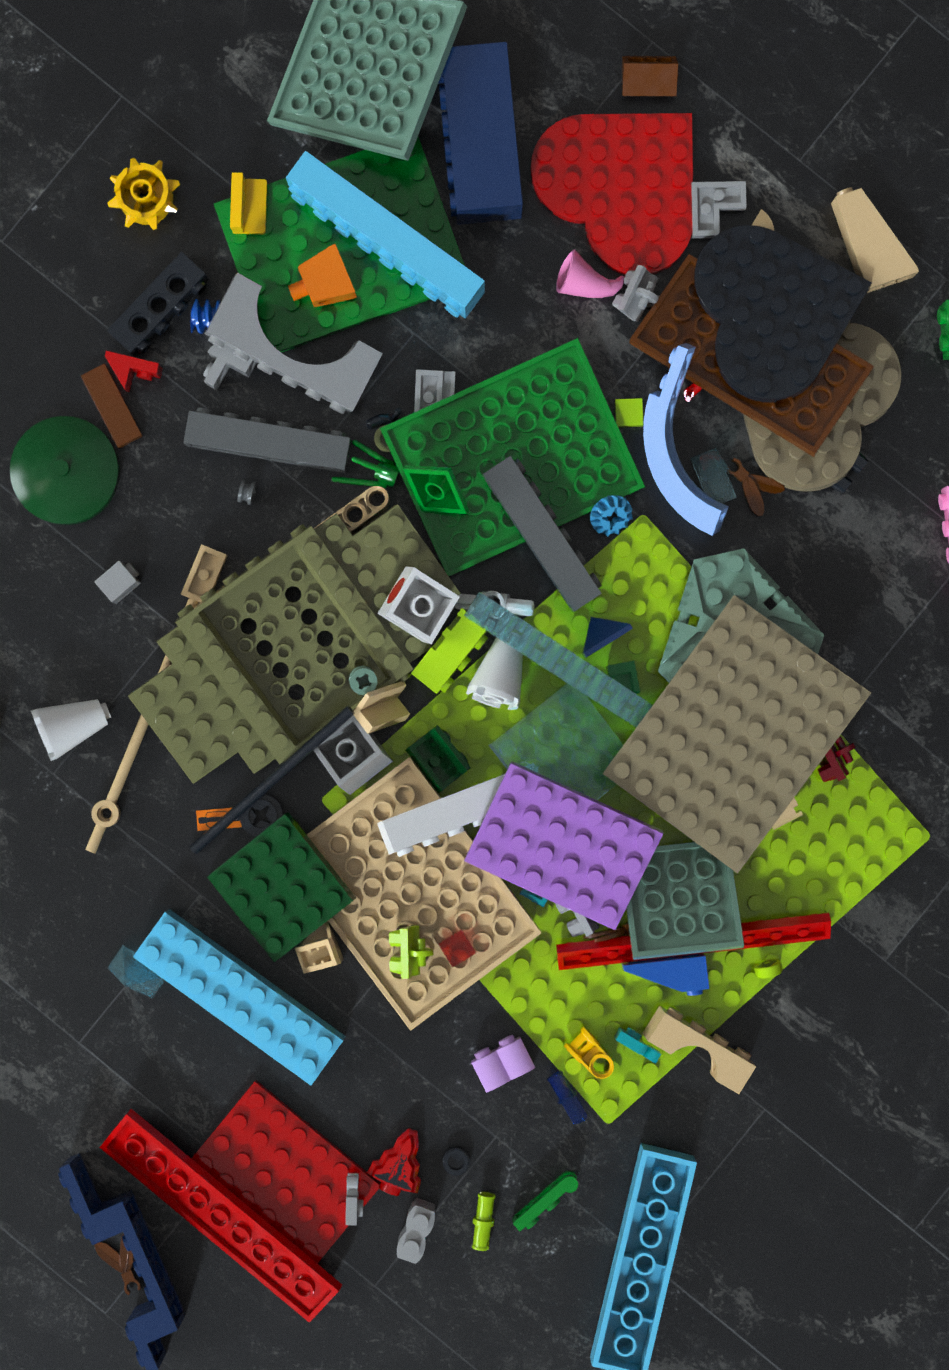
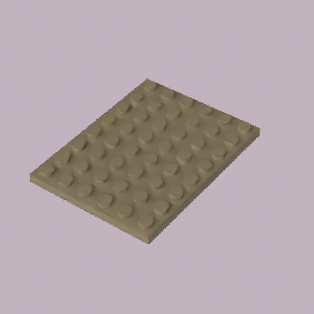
(736, 733)

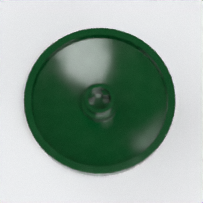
(64, 470)

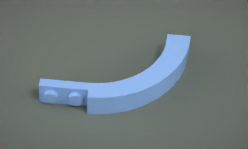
(661, 452)

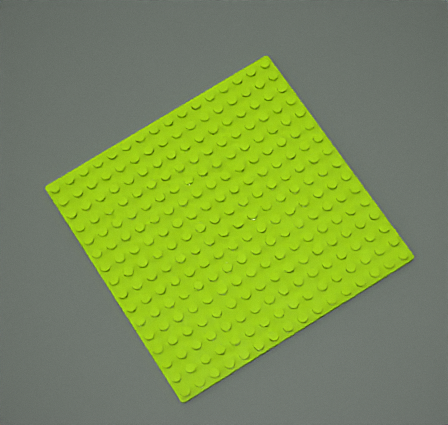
(815, 864)

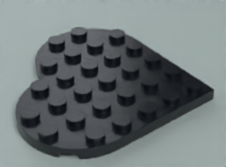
(774, 309)

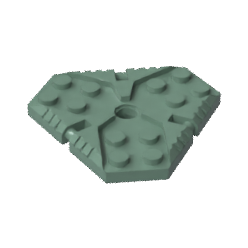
(709, 590)

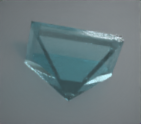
(134, 973)

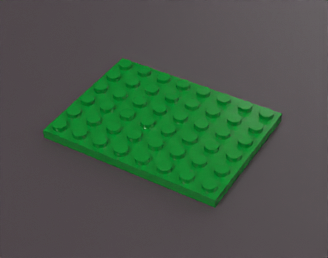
(298, 234)
(538, 412)

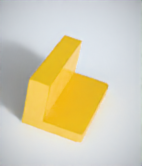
(248, 205)

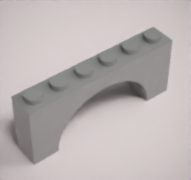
(239, 329)

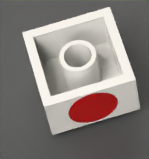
(418, 605)

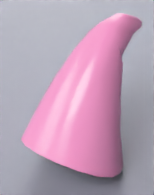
(581, 280)

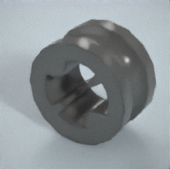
(247, 491)

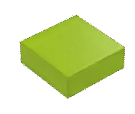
(629, 412)

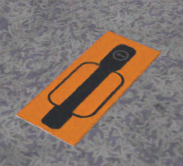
(208, 818)

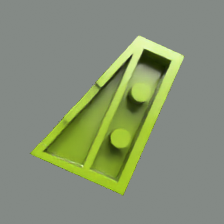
(450, 653)

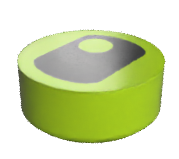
(768, 968)

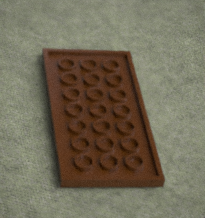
(799, 420)

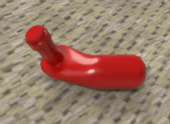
(691, 391)

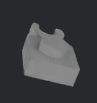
(354, 1206)

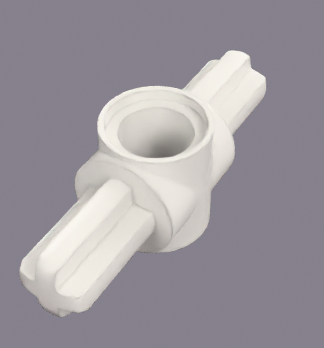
(516, 606)

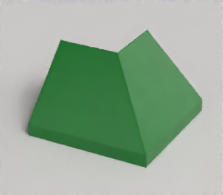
(436, 489)

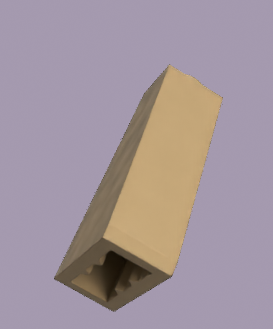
(870, 241)

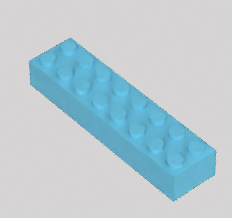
(385, 235)
(239, 996)
(643, 1259)

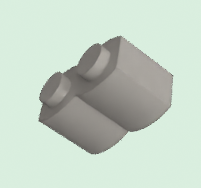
(413, 1235)

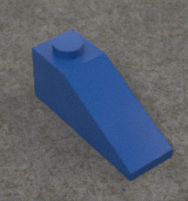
(679, 973)

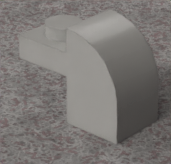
(224, 360)

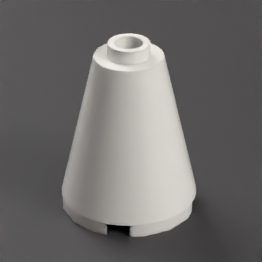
(498, 677)
(69, 724)

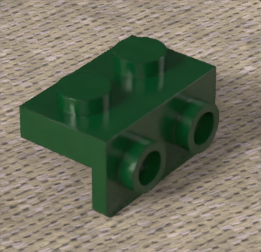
(438, 758)

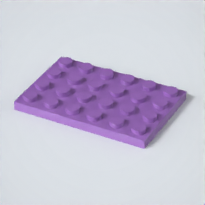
(563, 845)

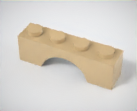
(671, 1033)

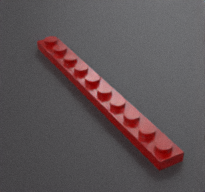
(755, 934)

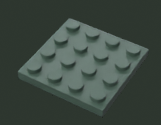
(684, 905)

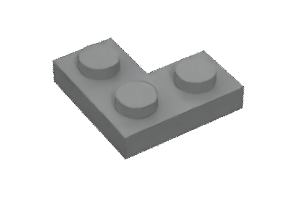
(709, 199)

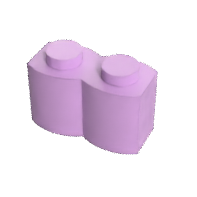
(502, 1063)

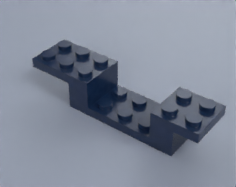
(122, 1214)

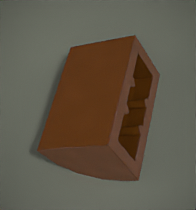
(649, 75)

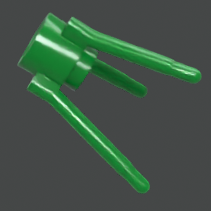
(385, 473)

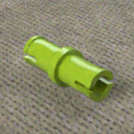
(483, 1221)

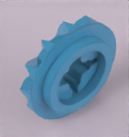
(605, 508)

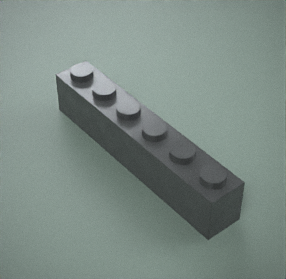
(267, 441)
(541, 533)

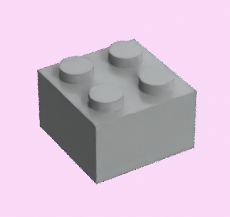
(352, 756)

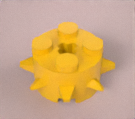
(138, 180)

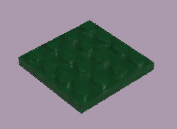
(281, 887)

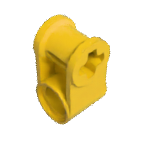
(589, 1053)

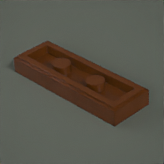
(111, 405)

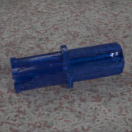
(567, 1097)

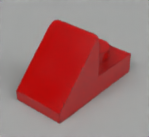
(125, 366)

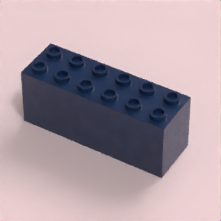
(480, 134)

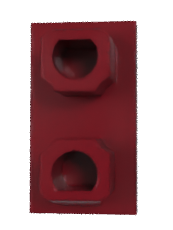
(836, 767)

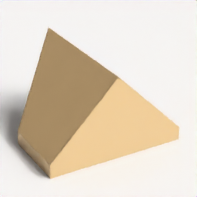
(319, 950)

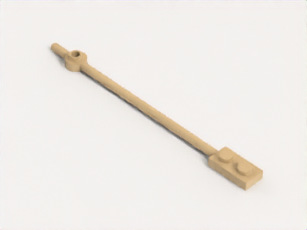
(201, 578)

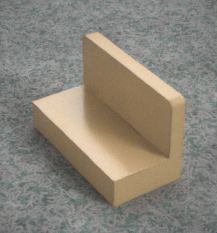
(381, 708)

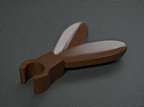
(751, 486)
(609, 934)
(119, 1261)

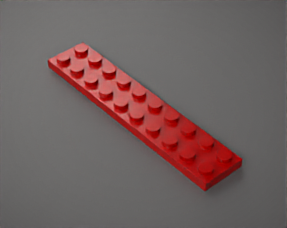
(221, 1216)

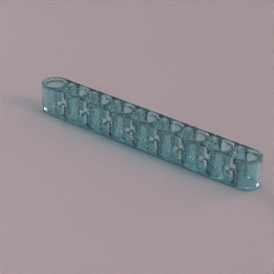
(557, 660)

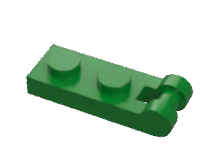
(545, 1200)

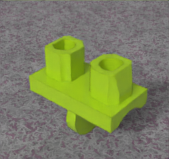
(412, 951)

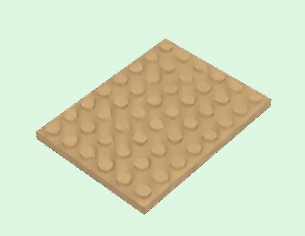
(419, 888)

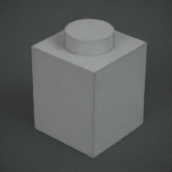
(118, 581)

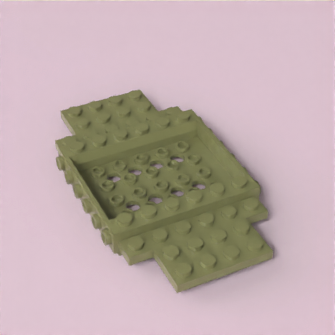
(224, 694)

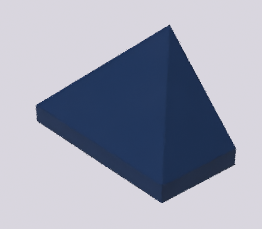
(601, 633)

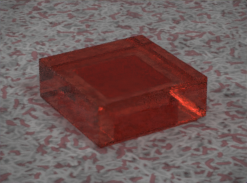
(457, 948)

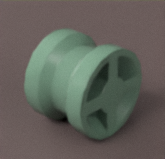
(359, 677)

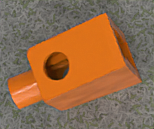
(323, 279)

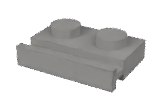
(432, 387)

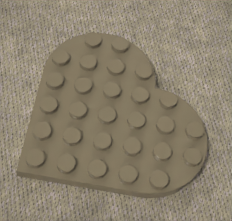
(841, 448)

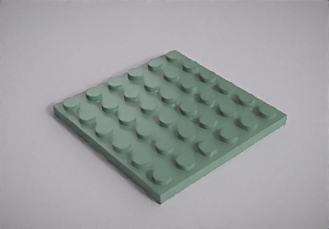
(367, 71)

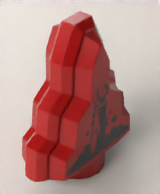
(398, 1165)

